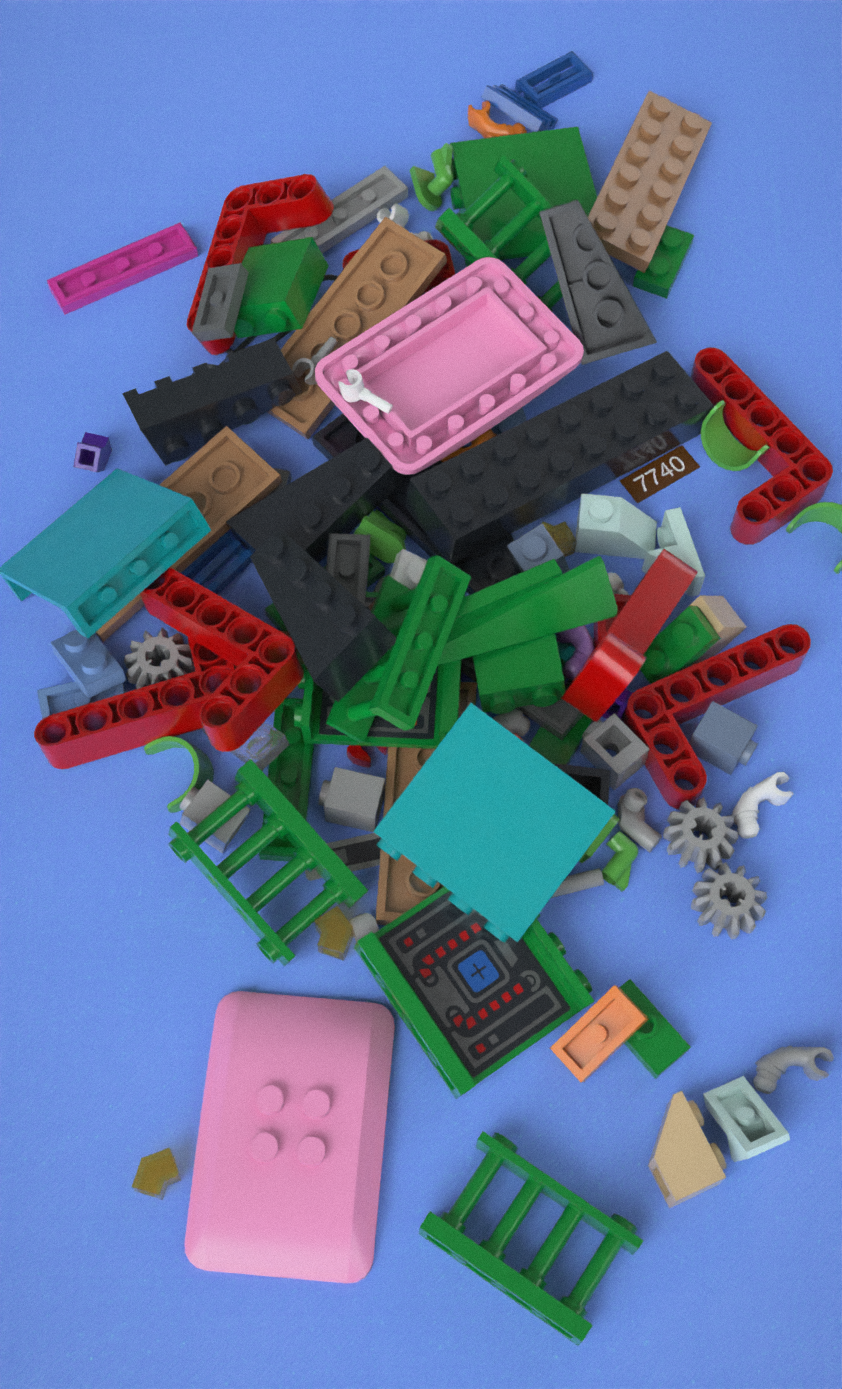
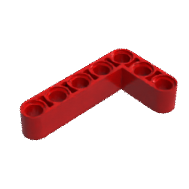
(247, 218)
(789, 470)
(629, 636)
(263, 655)
(694, 684)
(133, 716)

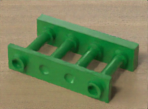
(458, 227)
(401, 678)
(281, 821)
(488, 1257)

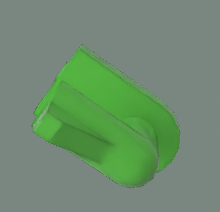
(426, 185)
(385, 536)
(618, 868)

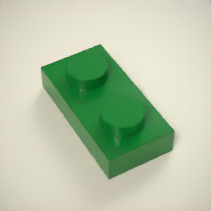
(665, 262)
(679, 645)

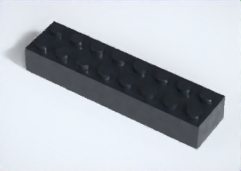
(556, 457)

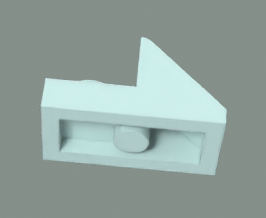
(676, 539)
(744, 1119)

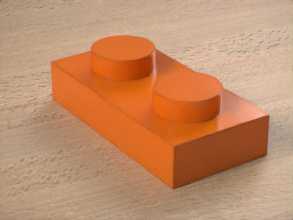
(599, 1033)

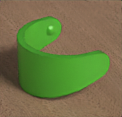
(722, 446)
(822, 512)
(202, 765)

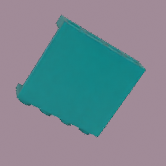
(106, 549)
(492, 824)

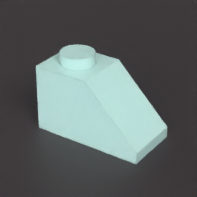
(613, 527)

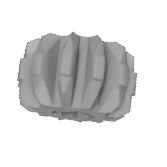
(145, 659)
(704, 820)
(738, 891)

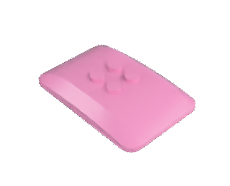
(451, 364)
(291, 1138)

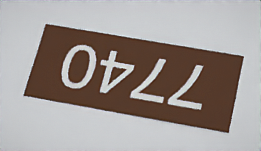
(659, 474)

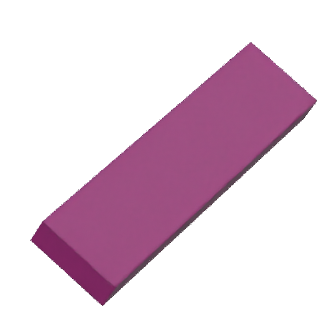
(122, 268)

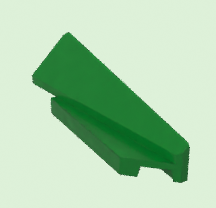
(530, 607)

